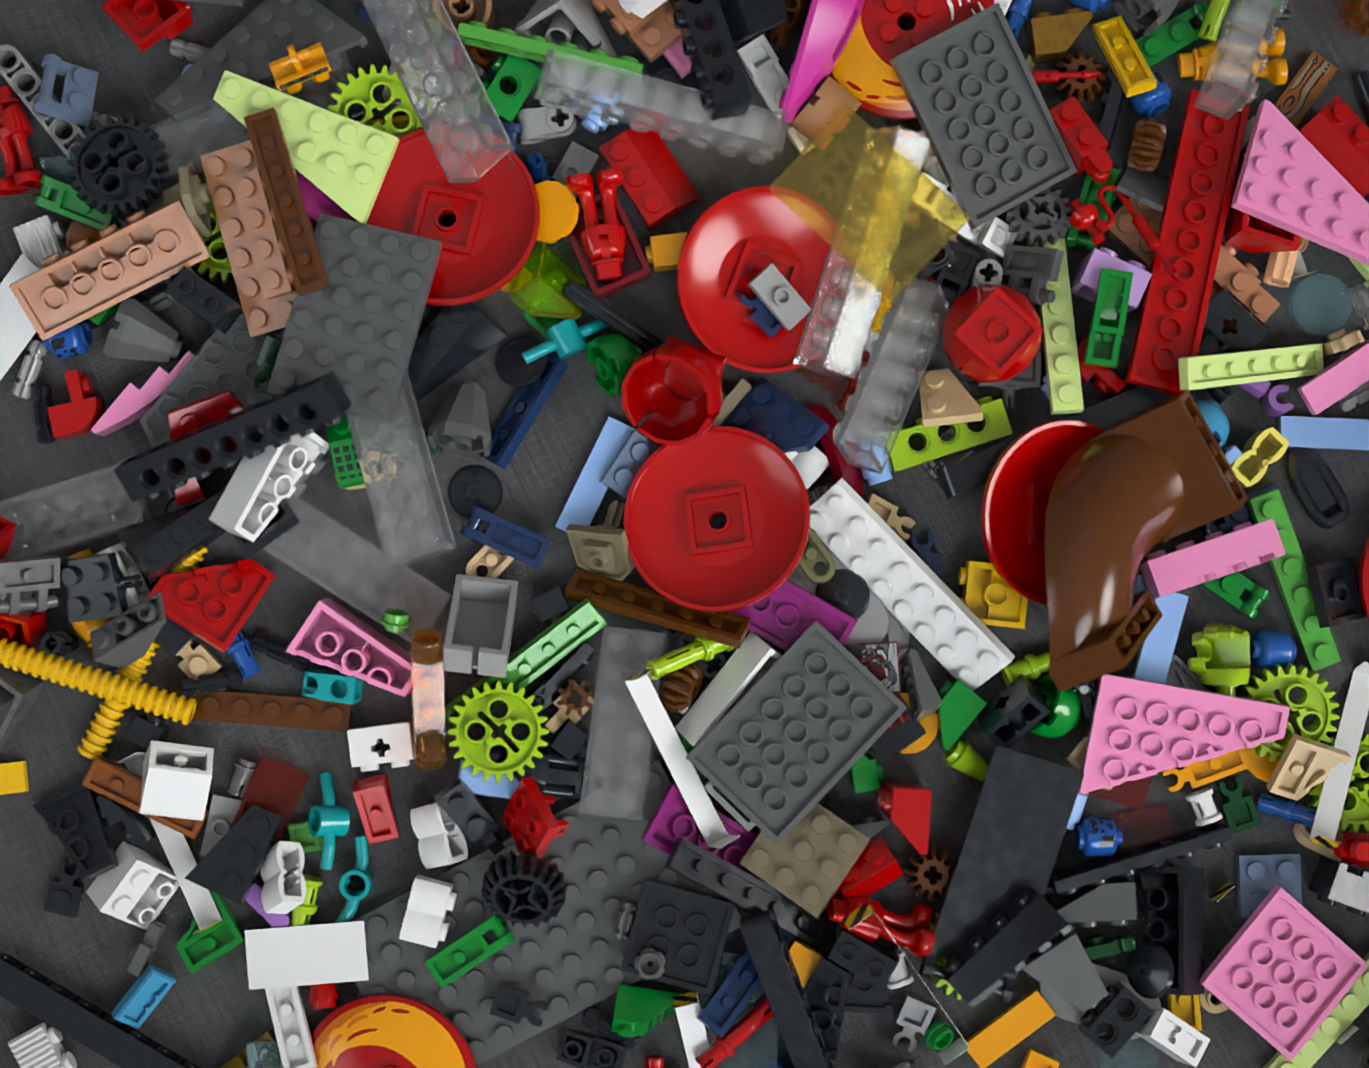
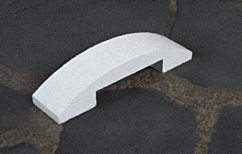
(769, 80)
(990, 236)

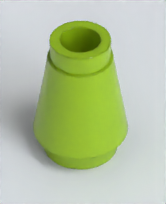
(966, 760)

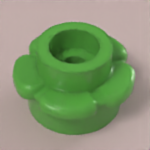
(395, 620)

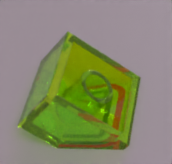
(540, 284)

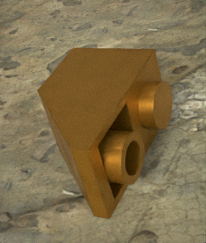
(1053, 35)

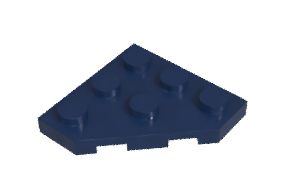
(777, 418)

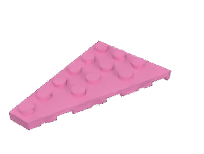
(1298, 189)
(1160, 726)

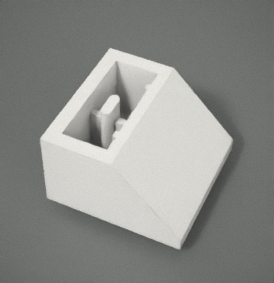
(176, 780)
(135, 888)

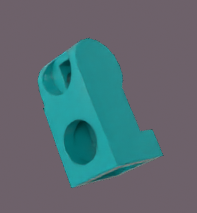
(332, 686)

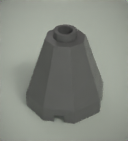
(1145, 14)
(141, 335)
(462, 423)

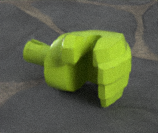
(1221, 657)

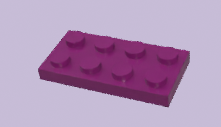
(790, 612)
(675, 820)

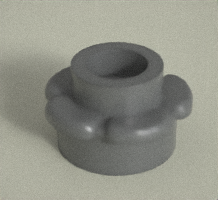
(654, 971)

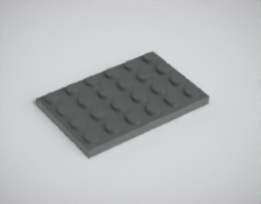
(983, 115)
(365, 318)
(796, 732)

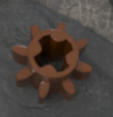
(571, 706)

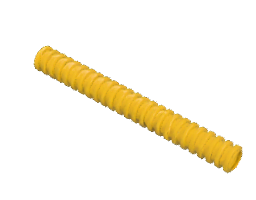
(96, 682)
(110, 712)

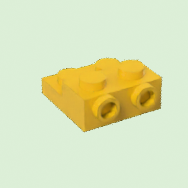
(990, 596)

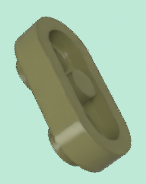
(815, 554)

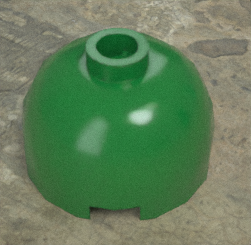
(612, 360)
(1063, 707)

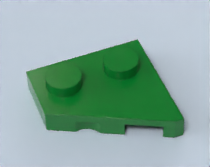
(212, 943)

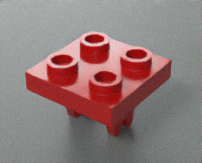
(530, 818)

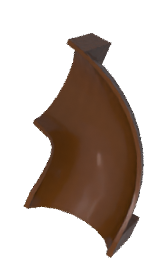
(1107, 511)

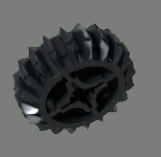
(524, 889)

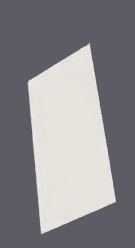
(15, 325)
(306, 955)

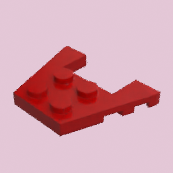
(193, 416)

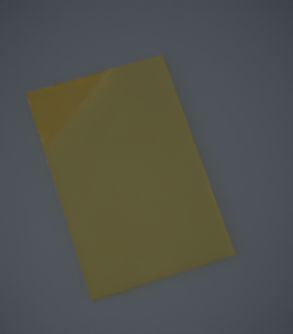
(869, 203)

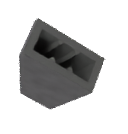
(1068, 971)

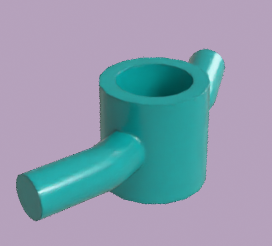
(565, 339)
(328, 820)
(361, 870)

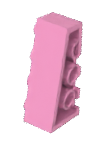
(1211, 559)
(353, 647)

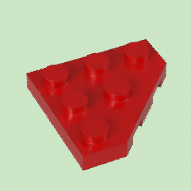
(214, 599)

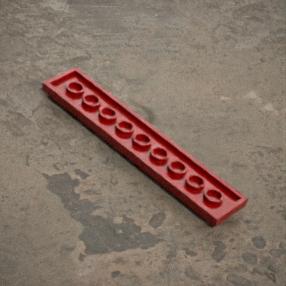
(1191, 240)

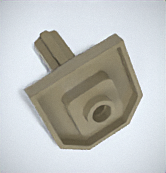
(194, 195)
(603, 547)

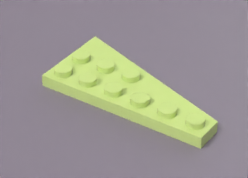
(326, 148)

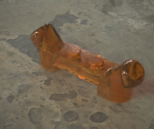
(428, 698)

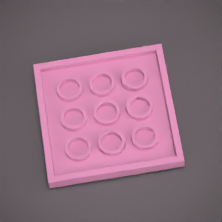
(1283, 972)

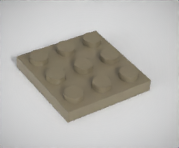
(809, 859)

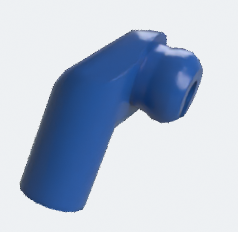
(538, 168)

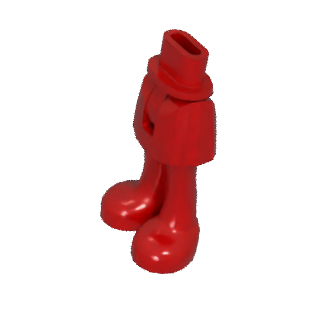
(14, 133)
(604, 241)
(907, 930)

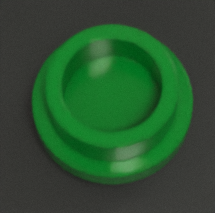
(939, 1035)

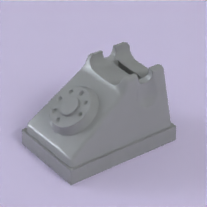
(566, 22)

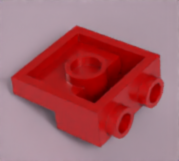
(149, 20)

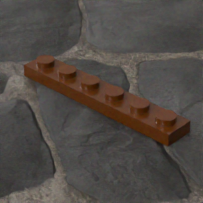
(286, 202)
(656, 609)
(270, 710)

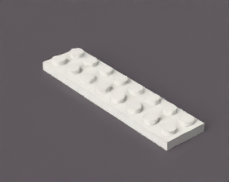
(907, 586)

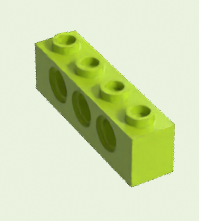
(994, 427)

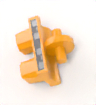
(299, 67)

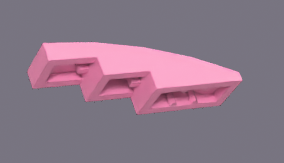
(1337, 379)
(136, 401)

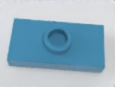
(143, 996)

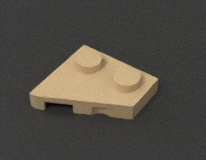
(946, 400)
(1303, 766)

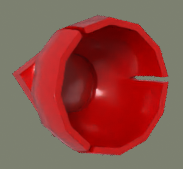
(991, 333)
(678, 389)

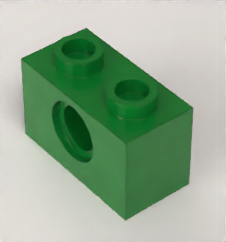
(521, 75)

